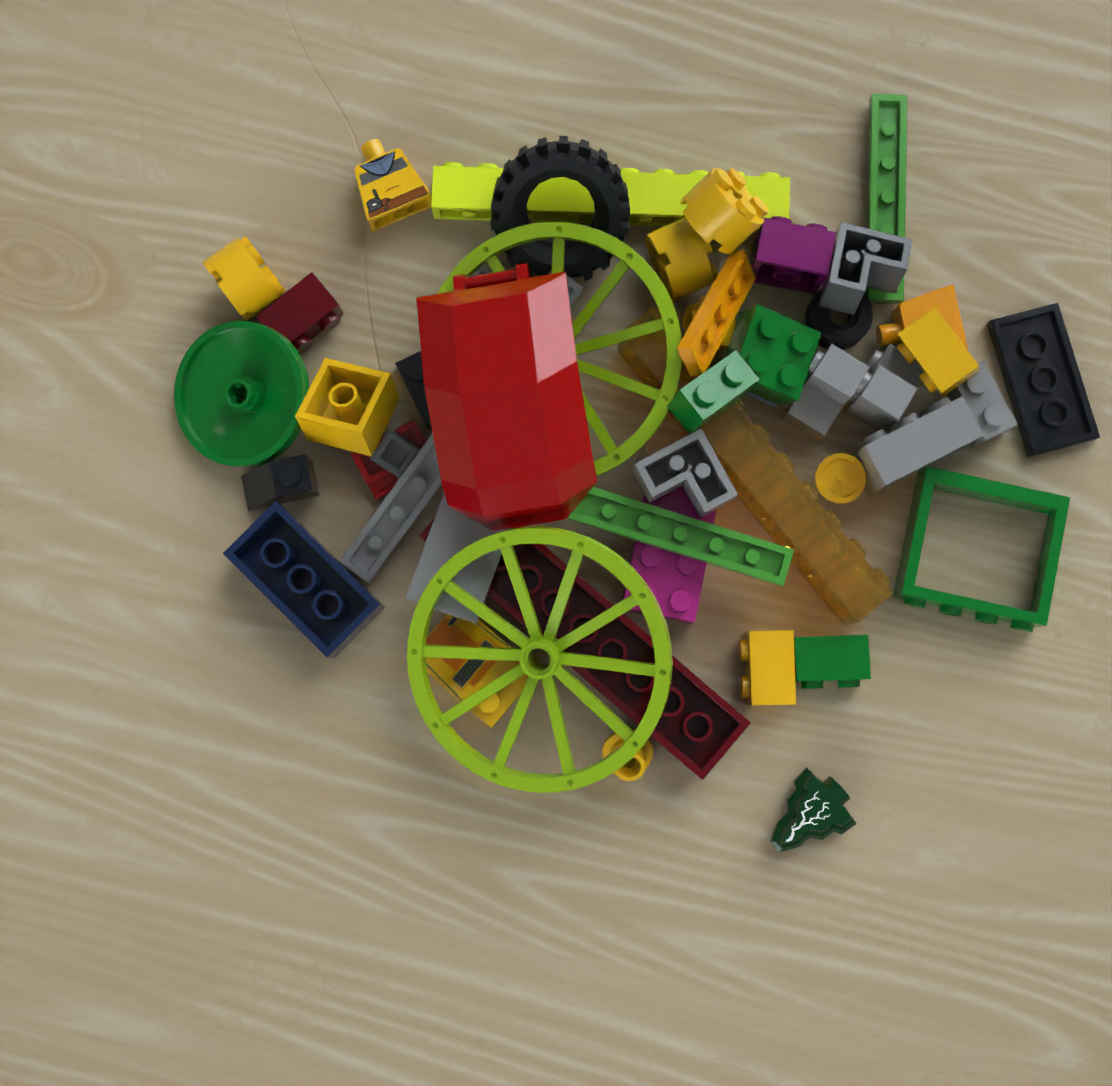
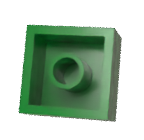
(775, 351)

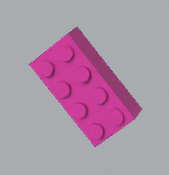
(670, 576)

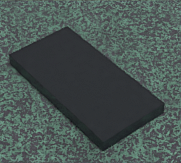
(1043, 380)

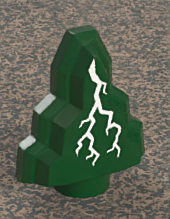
(812, 812)

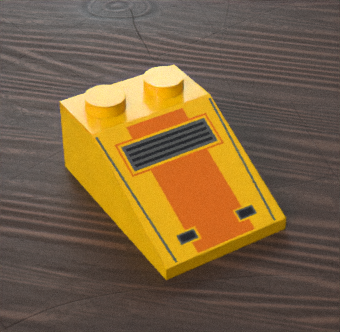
(467, 676)

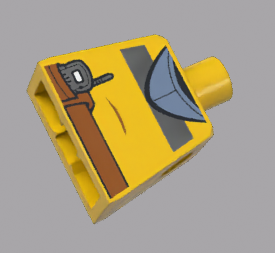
(389, 186)

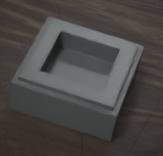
(395, 453)

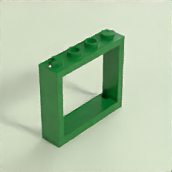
(992, 491)

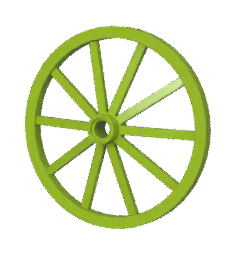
(629, 258)
(438, 722)

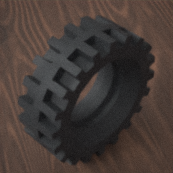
(574, 162)

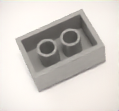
(916, 442)

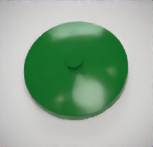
(240, 393)

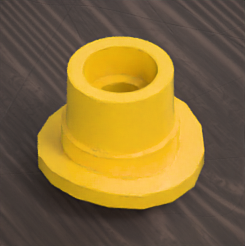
(840, 478)
(636, 766)

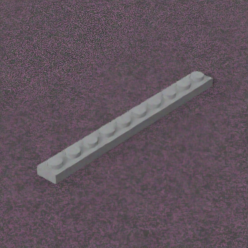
(403, 503)

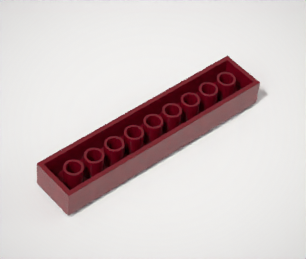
(696, 721)

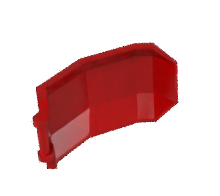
(506, 398)

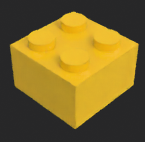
(348, 406)

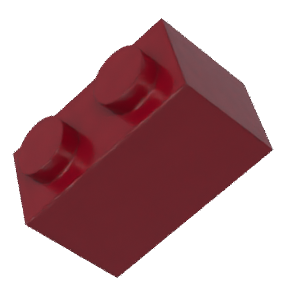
(302, 312)

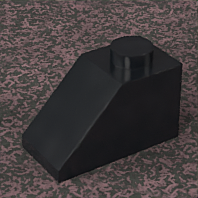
(280, 481)

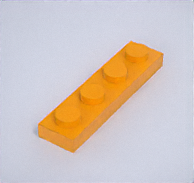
(716, 313)

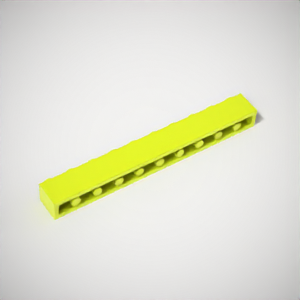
(653, 197)

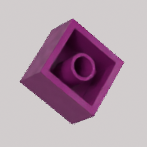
(792, 255)

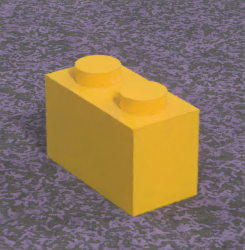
(937, 353)
(769, 667)

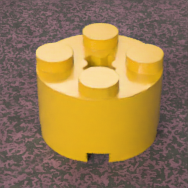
(723, 209)
(681, 258)
(241, 278)

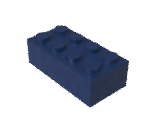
(304, 580)

